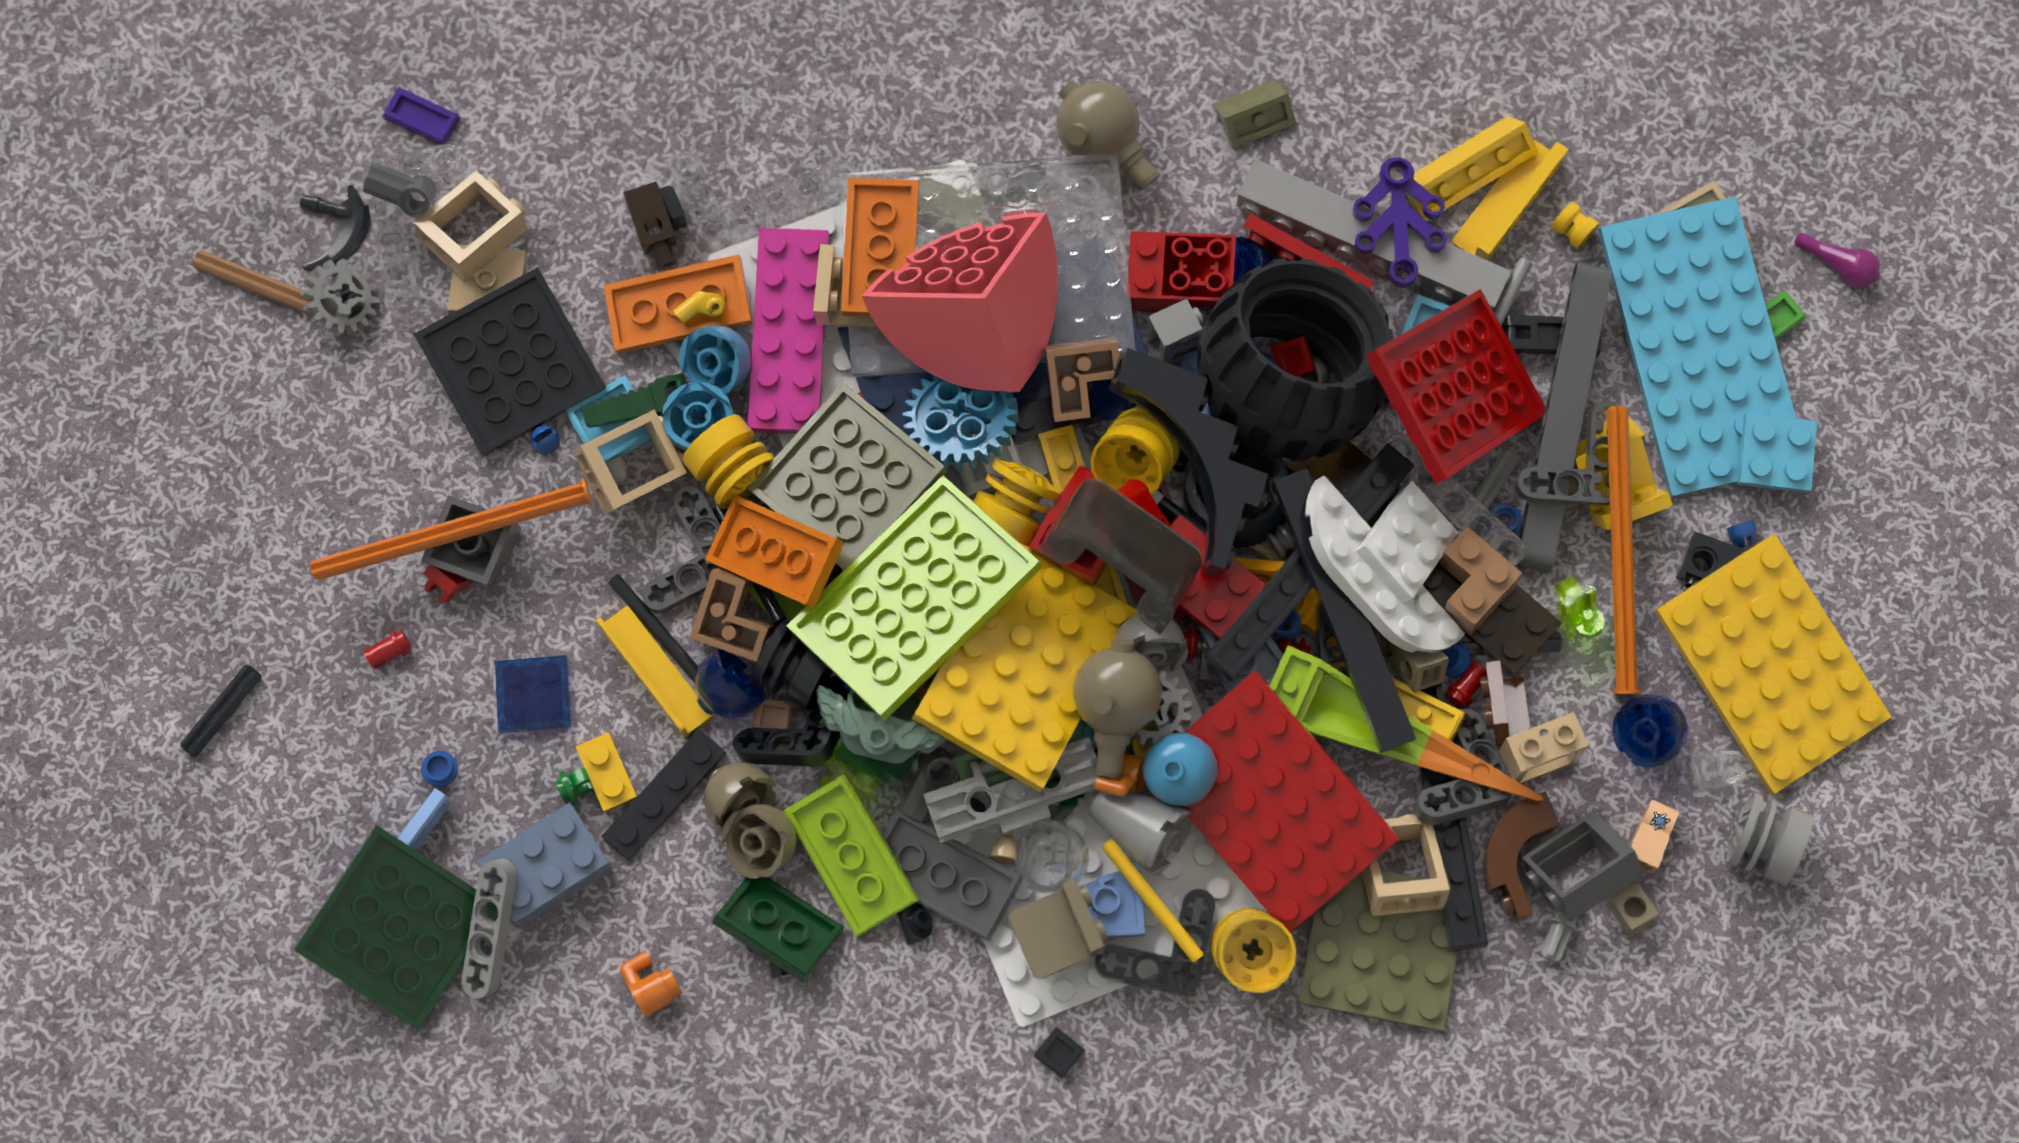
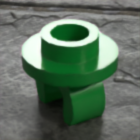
(575, 784)

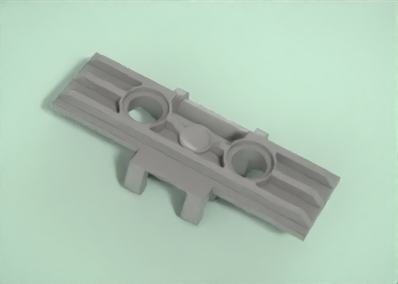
(1011, 801)

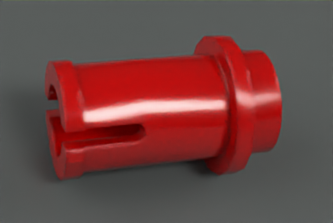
(387, 649)
(1466, 686)

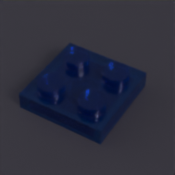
(533, 694)

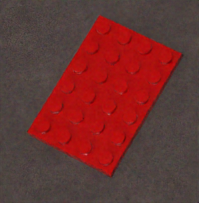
(1457, 385)
(1282, 806)

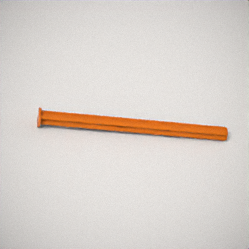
(451, 530)
(1622, 551)

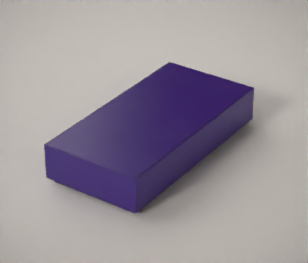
(421, 116)

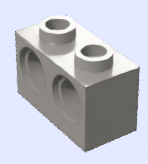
(1175, 331)

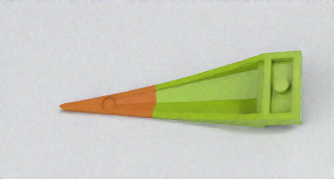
(1331, 710)

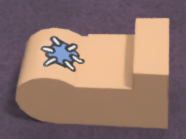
(1653, 835)

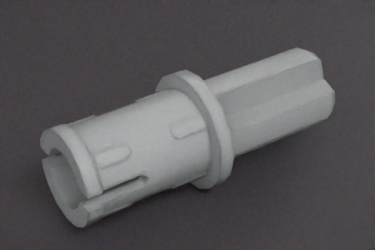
(1558, 937)

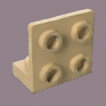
(829, 288)

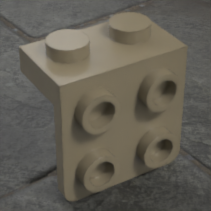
(1058, 930)

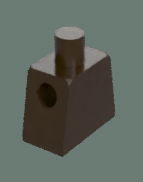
(649, 211)

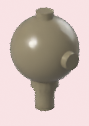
(1102, 121)
(1116, 696)

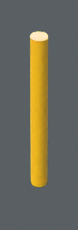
(1152, 900)

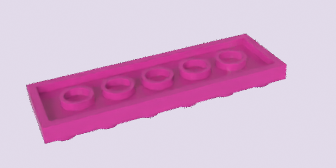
(785, 331)

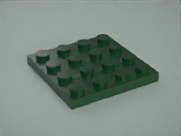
(393, 927)

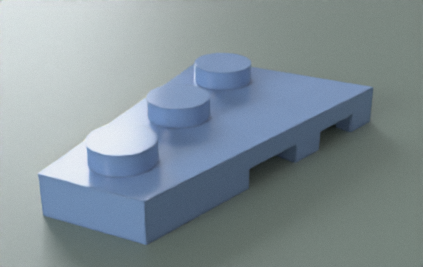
(1117, 905)

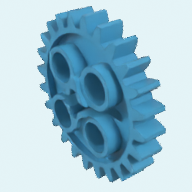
(960, 419)

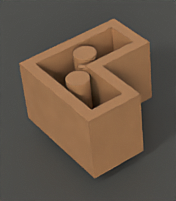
(1069, 370)
(1484, 578)
(721, 617)

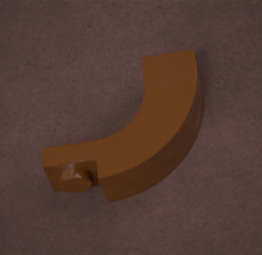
(1517, 827)

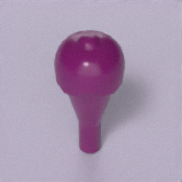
(1855, 266)

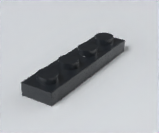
(664, 795)

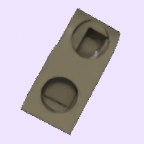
(1417, 668)
(1633, 909)

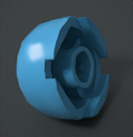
(715, 357)
(692, 411)
(1180, 769)

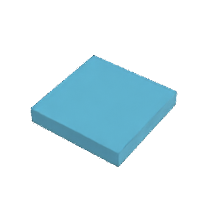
(619, 446)

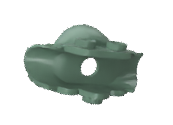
(870, 735)

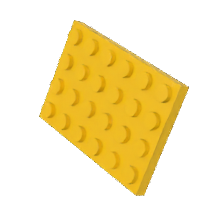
(1772, 664)
(1014, 679)

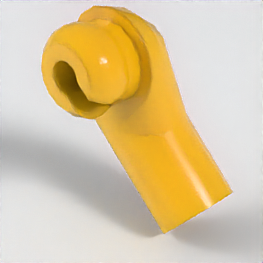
(700, 303)

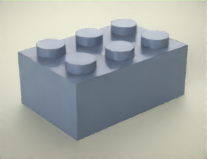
(550, 863)

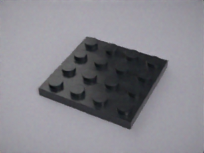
(510, 361)

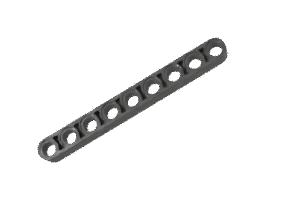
(1565, 409)

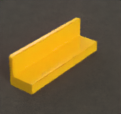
(1475, 163)
(1508, 202)
(655, 671)

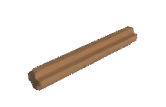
(250, 280)

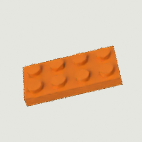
(877, 235)
(644, 306)
(774, 551)

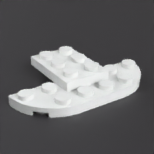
(1386, 564)

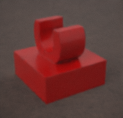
(1294, 356)
(446, 581)

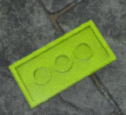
(851, 855)

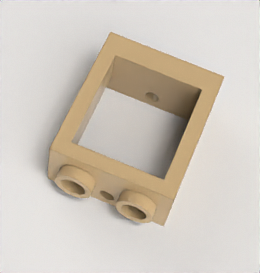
(489, 244)
(599, 476)
(1533, 756)
(1409, 895)

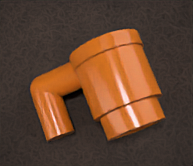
(1129, 780)
(652, 991)

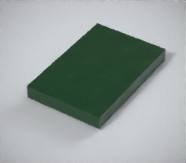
(778, 926)

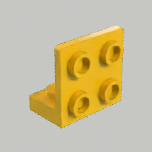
(1644, 494)

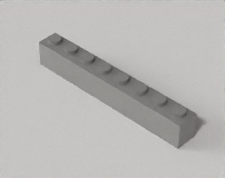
(1330, 221)

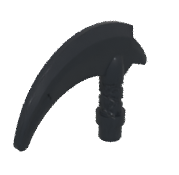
(353, 229)

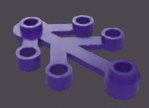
(1400, 216)

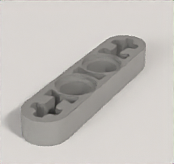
(483, 926)

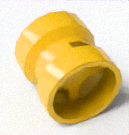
(1575, 225)

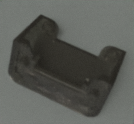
(1130, 542)

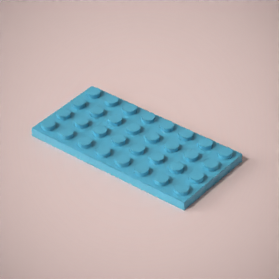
(1696, 337)

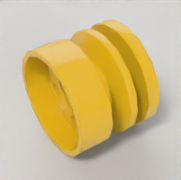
(1135, 449)
(727, 459)
(1017, 499)
(1262, 968)

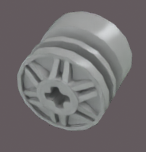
(1769, 838)

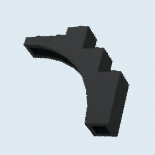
(1226, 486)

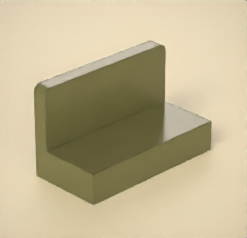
(1255, 113)

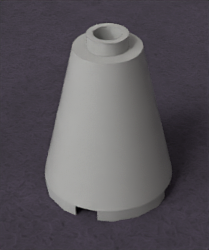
(1142, 826)

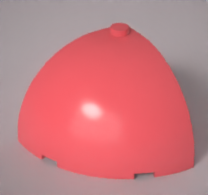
(974, 303)

